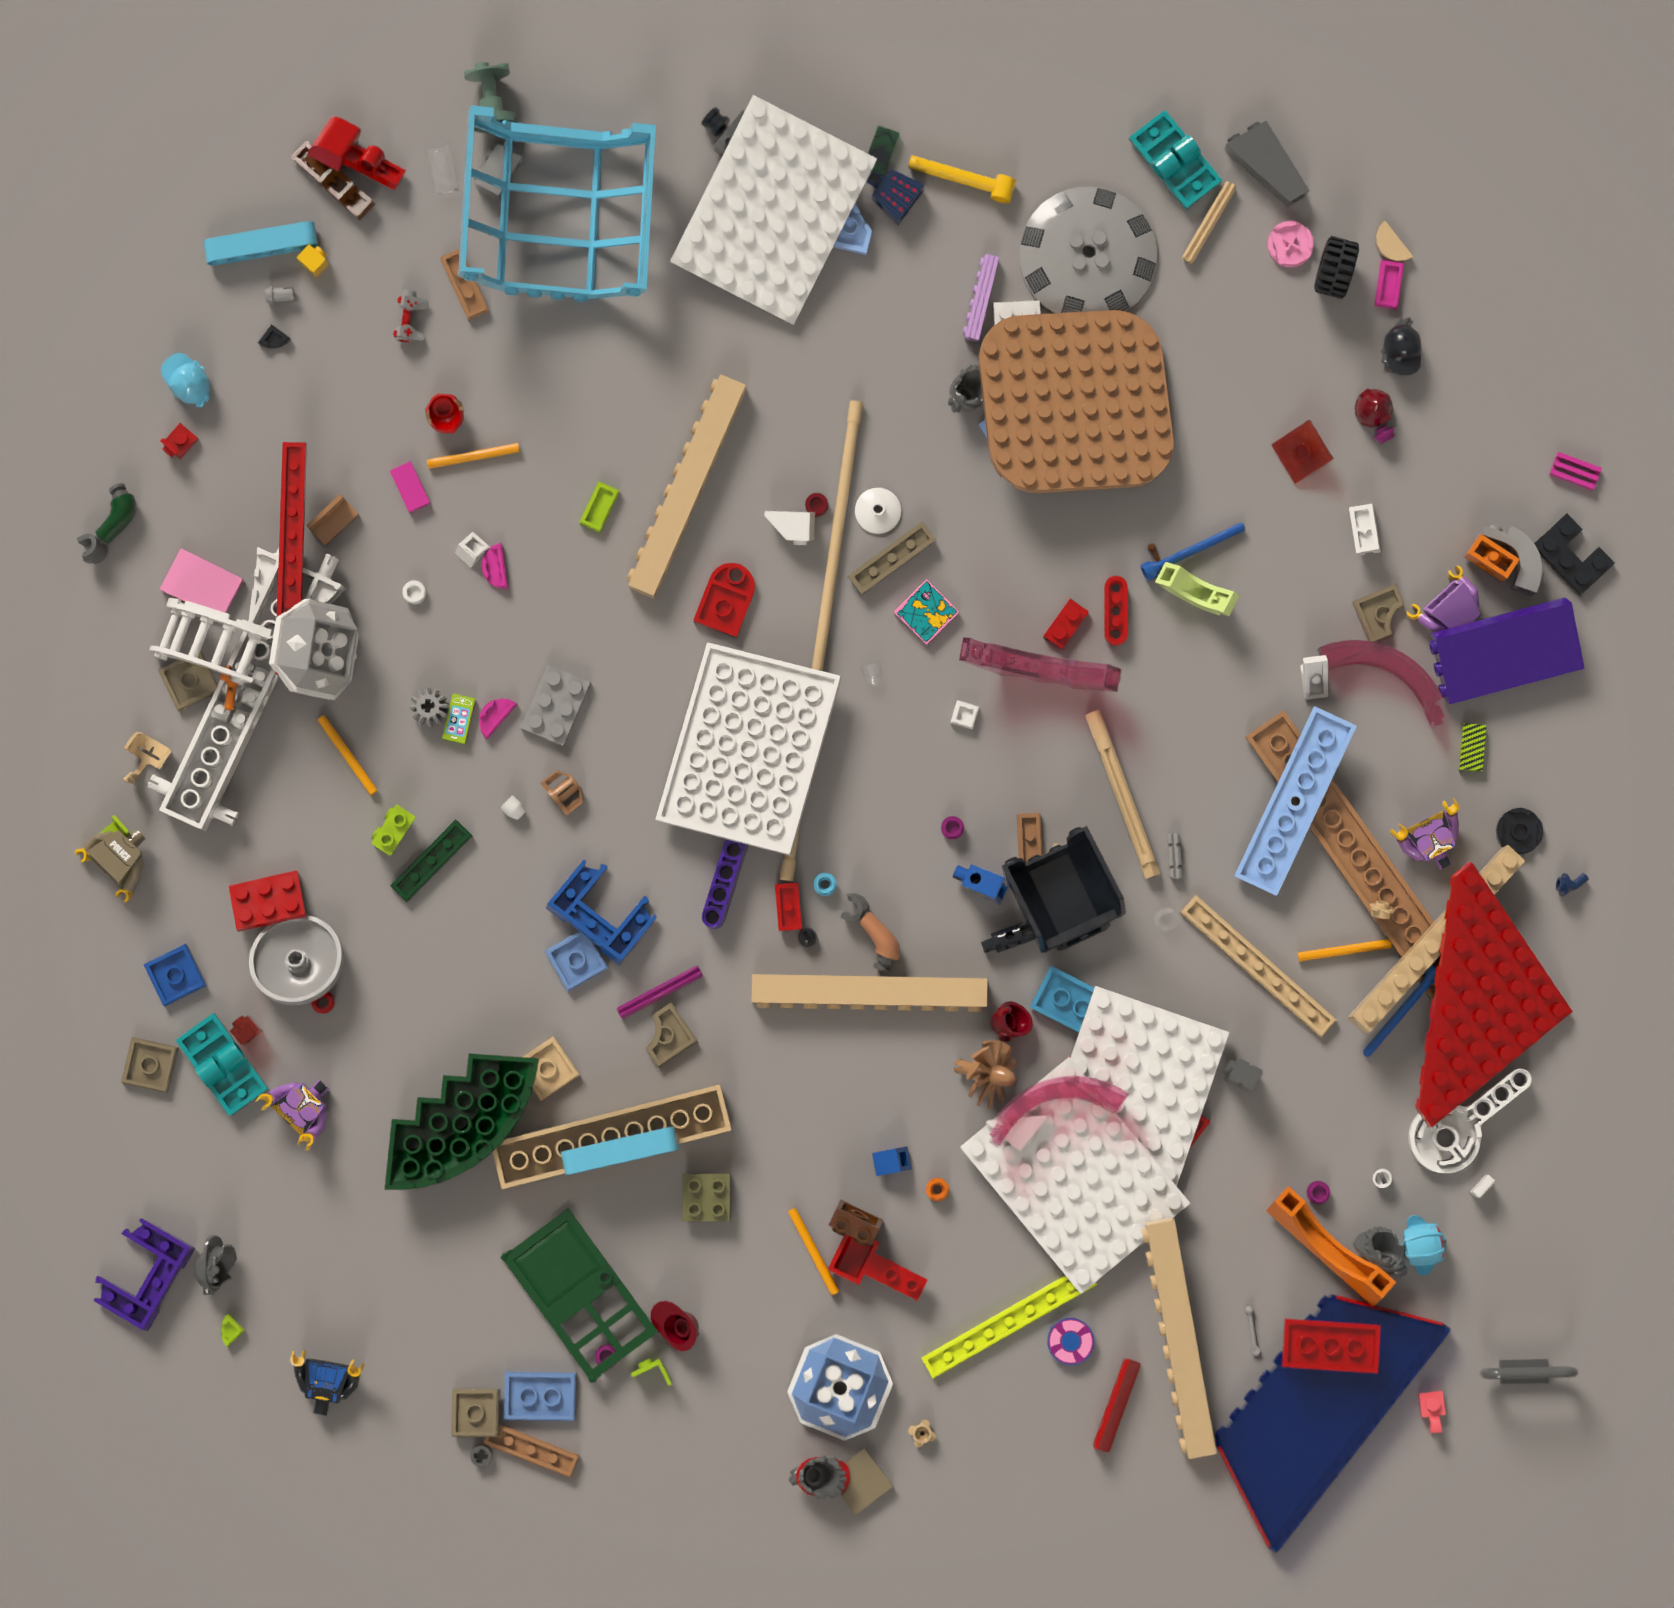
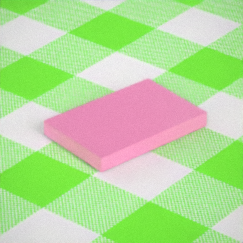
(201, 582)

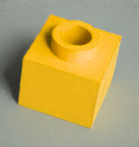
(313, 260)

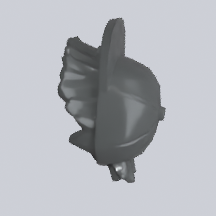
(966, 390)
(1382, 1249)
(213, 1264)

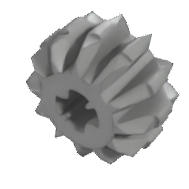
(423, 701)

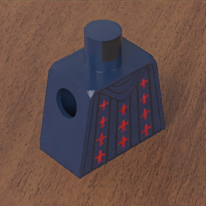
(895, 193)

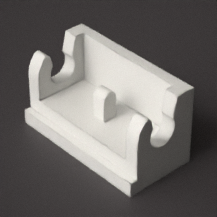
(1365, 529)

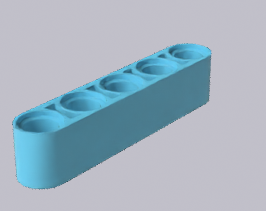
(260, 243)
(620, 1150)

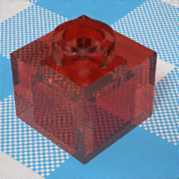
(245, 1029)

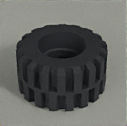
(1336, 267)

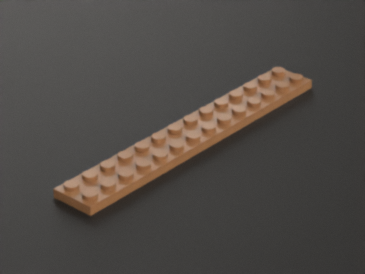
(1350, 845)

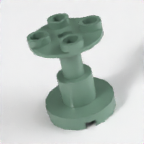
(487, 76)

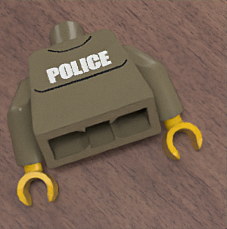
(116, 858)

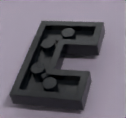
(1554, 550)

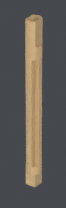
(1122, 794)

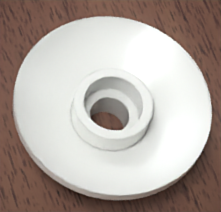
(878, 522)

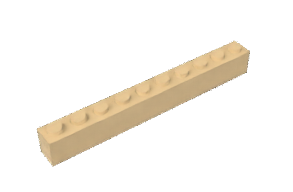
(687, 486)
(1424, 951)
(869, 991)
(1180, 1338)

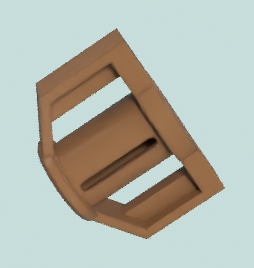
(566, 794)

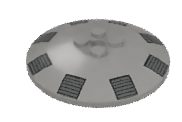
(1083, 218)

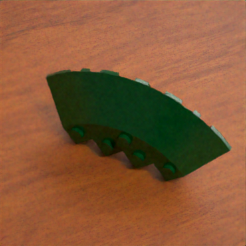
(463, 1124)

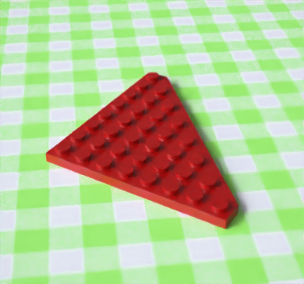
(1486, 1001)

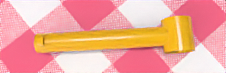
(1000, 188)

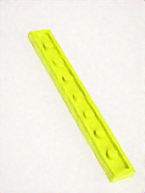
(1000, 1326)

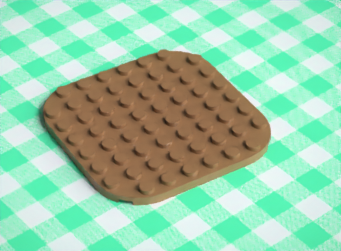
(1075, 401)

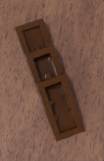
(334, 182)

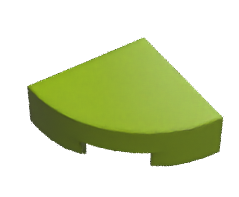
(230, 1330)

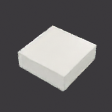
(964, 715)
(1482, 1186)

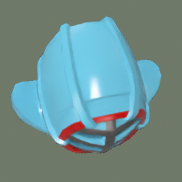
(1423, 1244)

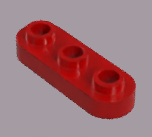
(1115, 600)

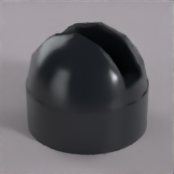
(802, 939)

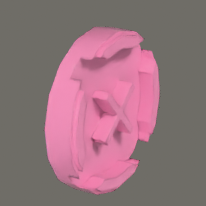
(1290, 244)

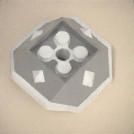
(298, 646)

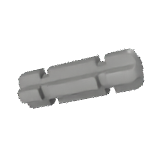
(1174, 856)

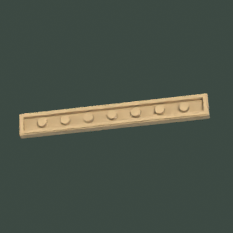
(1258, 966)

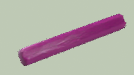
(659, 992)

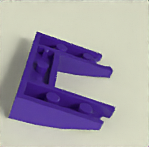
(172, 1256)

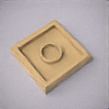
(553, 1070)

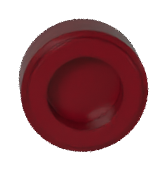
(816, 503)

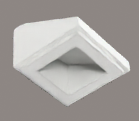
(471, 549)

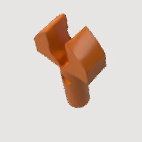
(231, 690)

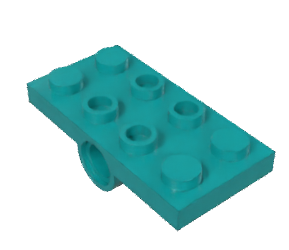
(1175, 159)
(221, 1064)

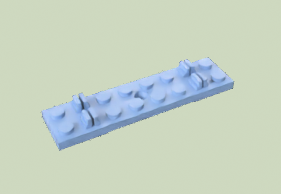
(1304, 777)

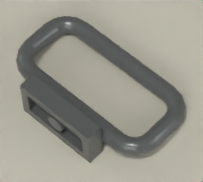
(1527, 1371)

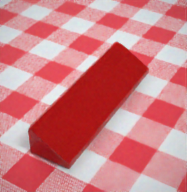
(1116, 1405)

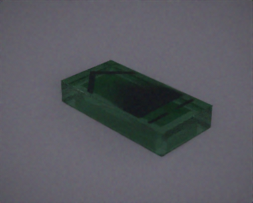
(883, 148)

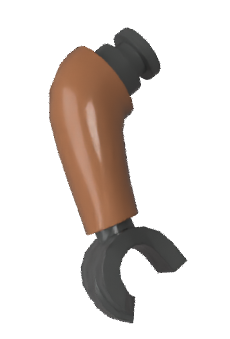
(884, 940)

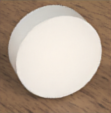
(414, 592)

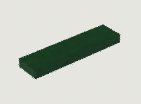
(431, 860)

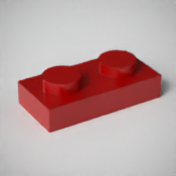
(1065, 624)
(788, 907)

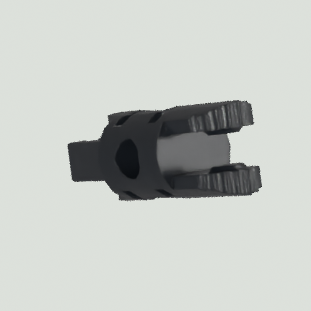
(1000, 942)

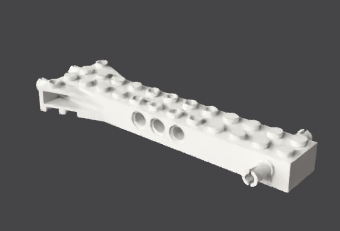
(225, 733)

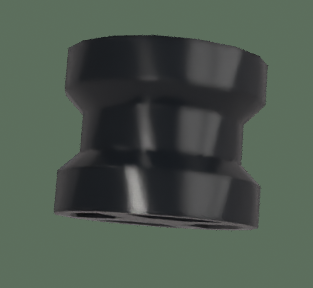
(715, 121)

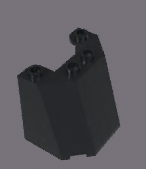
(1065, 892)

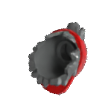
(821, 1476)

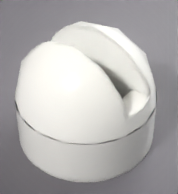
(1378, 1180)

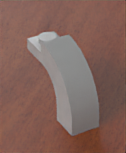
(1520, 545)

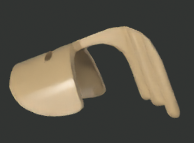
(142, 740)

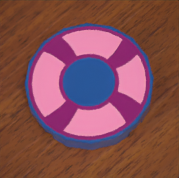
(1070, 1341)

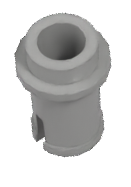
(279, 294)

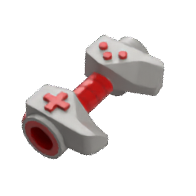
(409, 302)

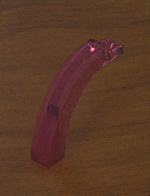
(1393, 661)
(1072, 1087)

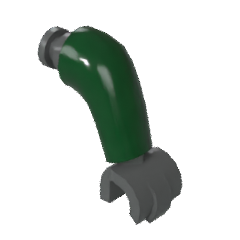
(122, 512)

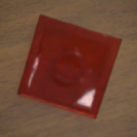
(1302, 451)

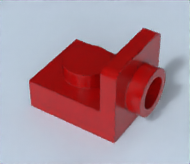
(179, 442)

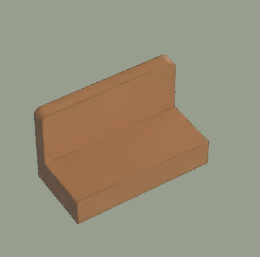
(332, 520)

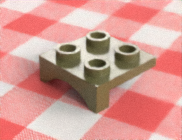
(706, 1197)

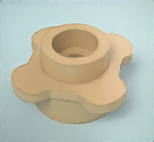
(1381, 909)
(928, 1434)

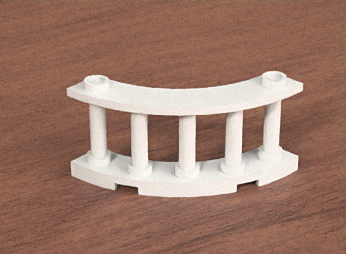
(207, 617)

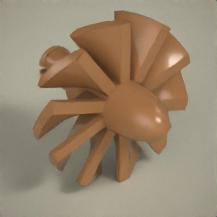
(989, 1070)

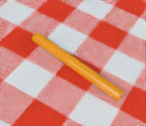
(474, 455)
(348, 756)
(1344, 950)
(813, 1251)

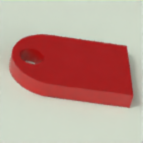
(726, 601)

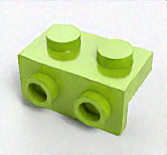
(393, 830)

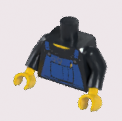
(325, 1380)

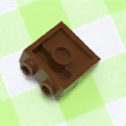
(855, 1223)

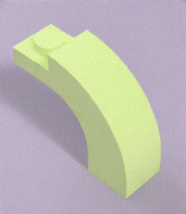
(1196, 591)

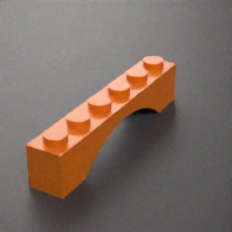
(1358, 1273)

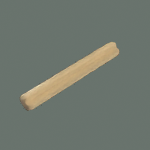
(1209, 222)

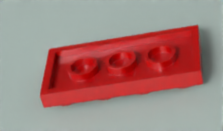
(1331, 1345)

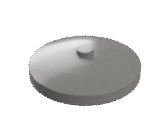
(296, 960)

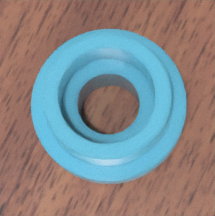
(828, 877)

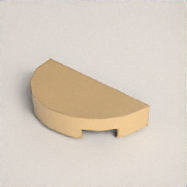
(1390, 245)

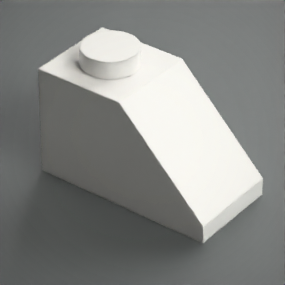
(793, 525)

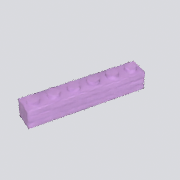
(982, 294)

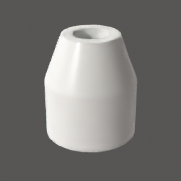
(513, 808)

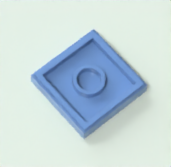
(576, 960)

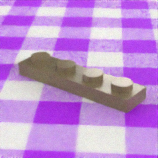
(891, 558)

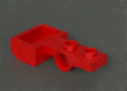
(339, 146)
(855, 1261)

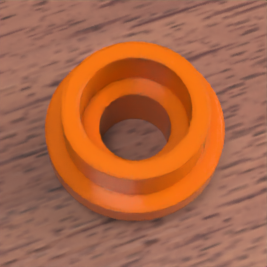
(937, 1181)

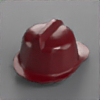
(675, 1325)

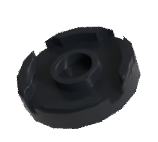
(1519, 830)

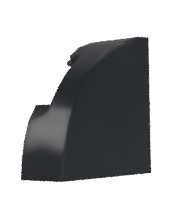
(273, 338)

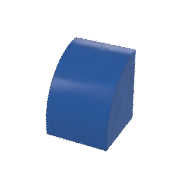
(891, 1161)

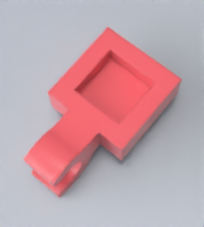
(1432, 1406)

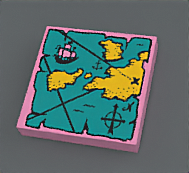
(926, 612)

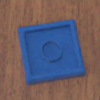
(175, 975)

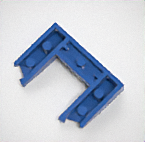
(614, 942)

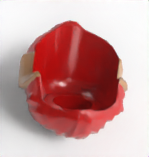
(445, 413)

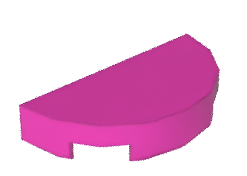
(494, 567)
(494, 714)

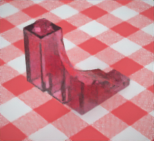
(1040, 668)

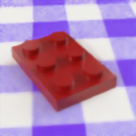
(267, 901)

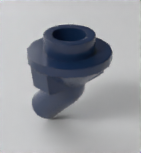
(1565, 884)

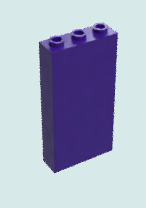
(1506, 651)

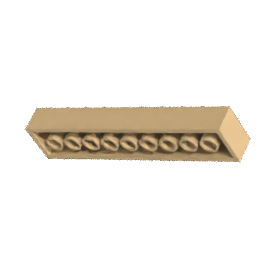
(539, 1153)

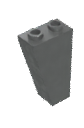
(1267, 162)

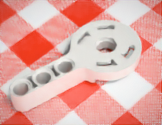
(1462, 1122)

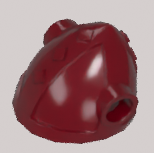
(1373, 408)
(1011, 1021)

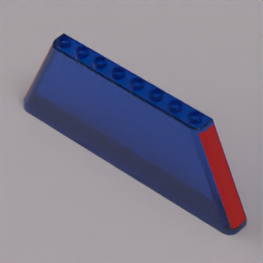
(1311, 1422)

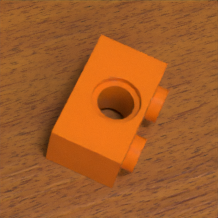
(1491, 558)

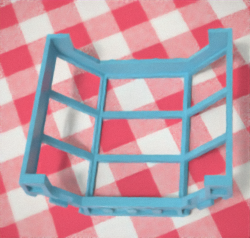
(637, 134)

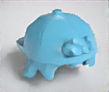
(186, 379)

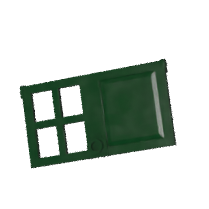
(563, 1276)

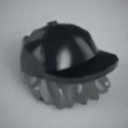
(1402, 348)

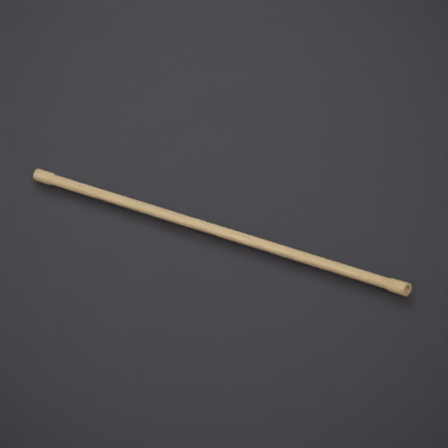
(853, 420)

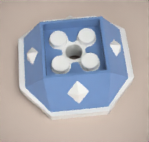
(844, 1361)

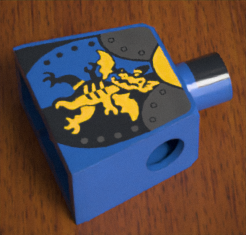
(991, 887)

